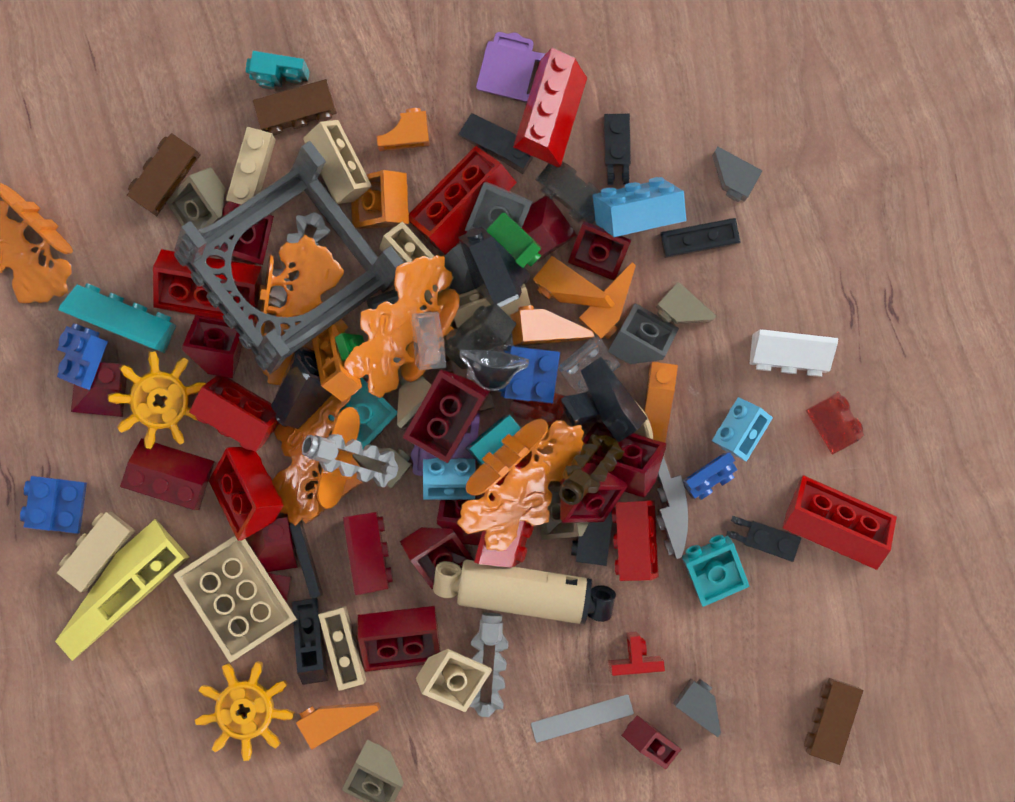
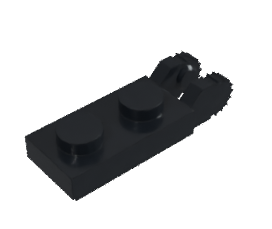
(617, 145)
(767, 539)

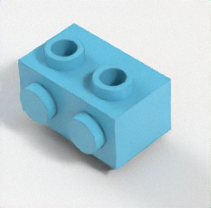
(742, 429)
(446, 480)

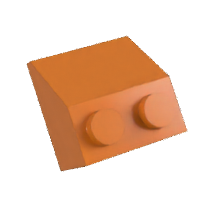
(383, 203)

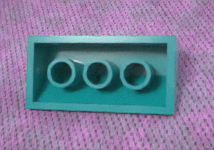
(118, 317)

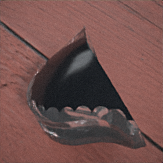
(492, 368)

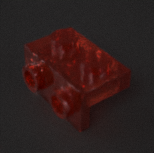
(539, 410)
(836, 422)

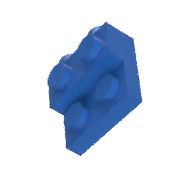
(82, 355)
(537, 380)
(716, 471)
(53, 504)

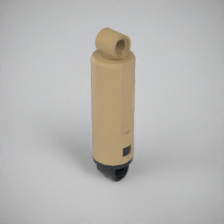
(524, 592)

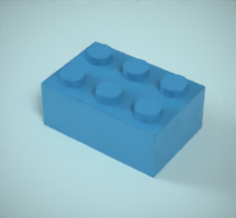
(639, 207)

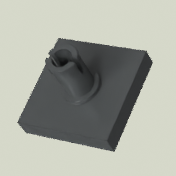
(493, 202)

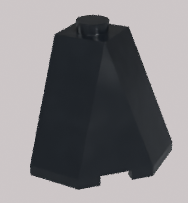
(492, 267)
(299, 391)

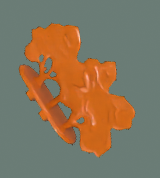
(316, 275)
(30, 279)
(391, 325)
(291, 481)
(524, 490)

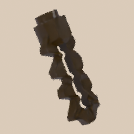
(579, 483)

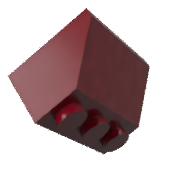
(445, 415)
(639, 462)
(168, 474)
(367, 552)
(398, 638)

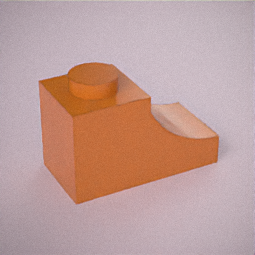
(409, 132)

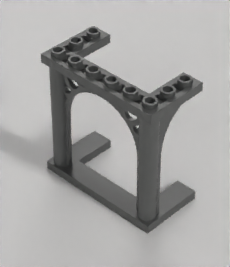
(198, 244)

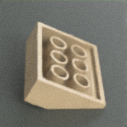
(235, 597)

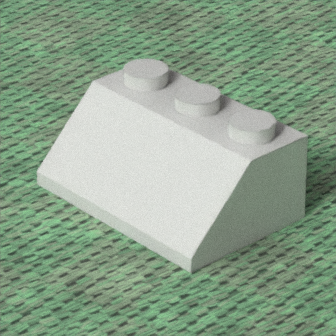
(792, 352)

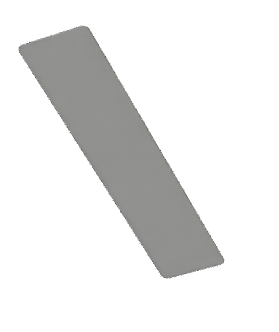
(582, 718)

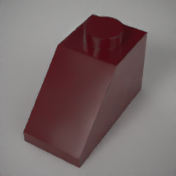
(651, 742)

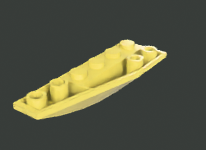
(123, 584)

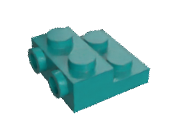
(270, 69)
(373, 411)
(715, 569)

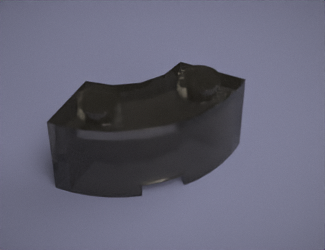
(569, 190)
(482, 331)

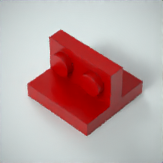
(635, 662)

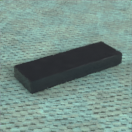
(700, 237)
(306, 560)

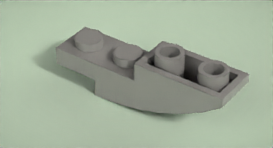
(675, 515)

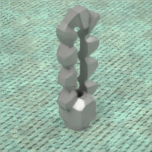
(278, 295)
(326, 450)
(490, 634)

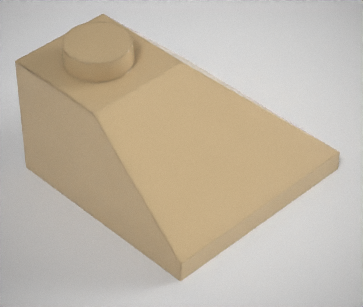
(452, 679)

